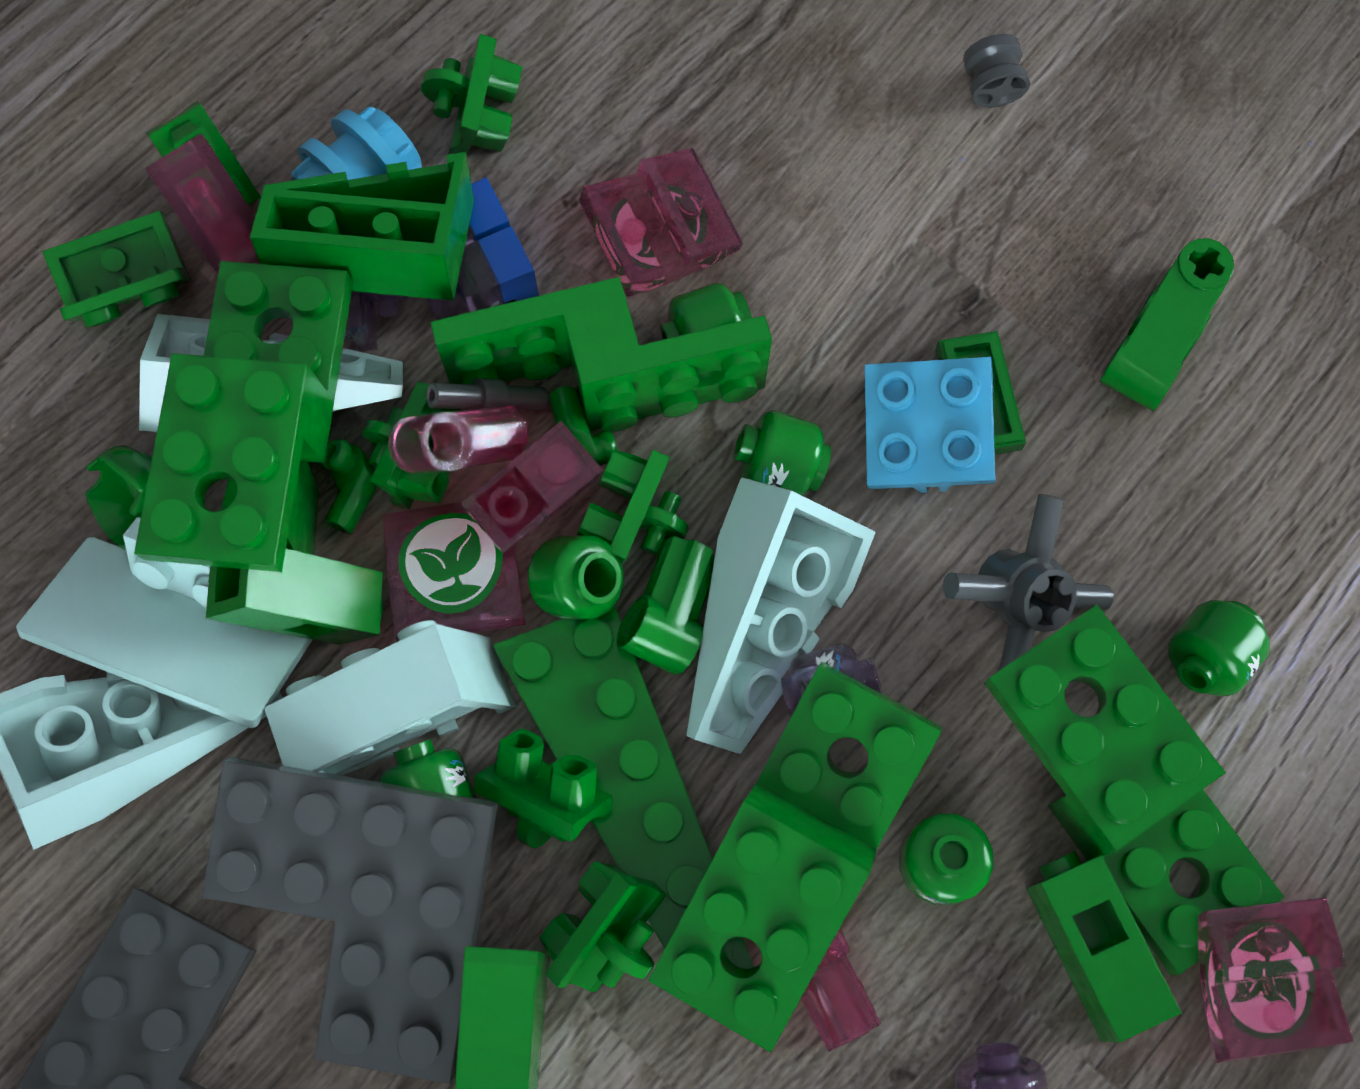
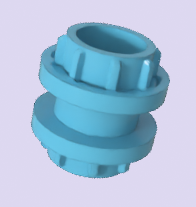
(362, 147)

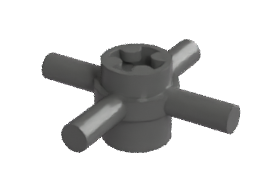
(1028, 587)

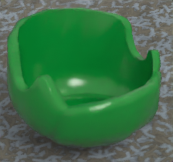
(120, 490)

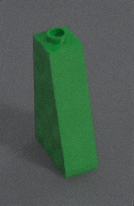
(501, 1018)

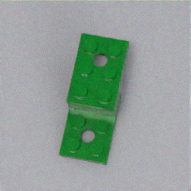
(612, 372)
(245, 417)
(1131, 782)
(795, 857)

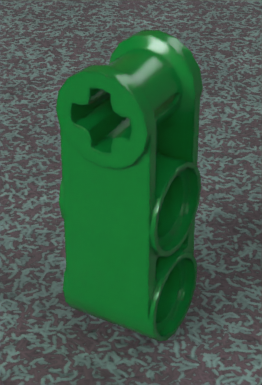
(1170, 323)

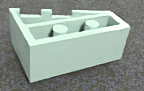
(388, 699)

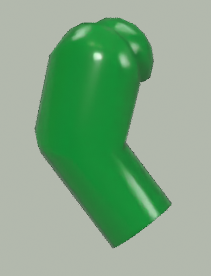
(569, 410)
(352, 478)

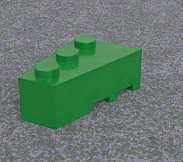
(387, 230)

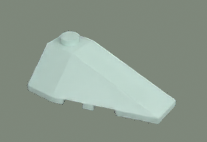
(360, 381)
(770, 588)
(94, 747)

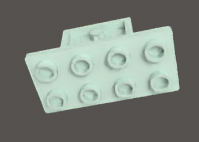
(153, 630)

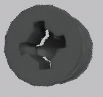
(996, 70)

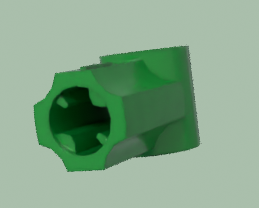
(664, 619)

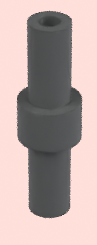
(486, 394)

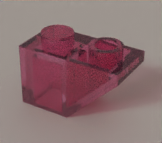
(533, 488)

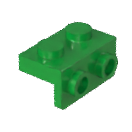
(116, 269)

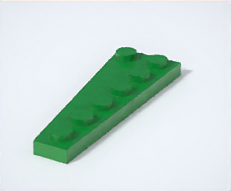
(597, 706)

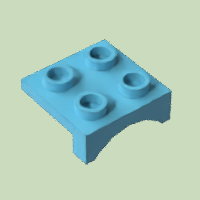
(930, 424)

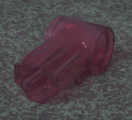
(459, 439)
(838, 999)

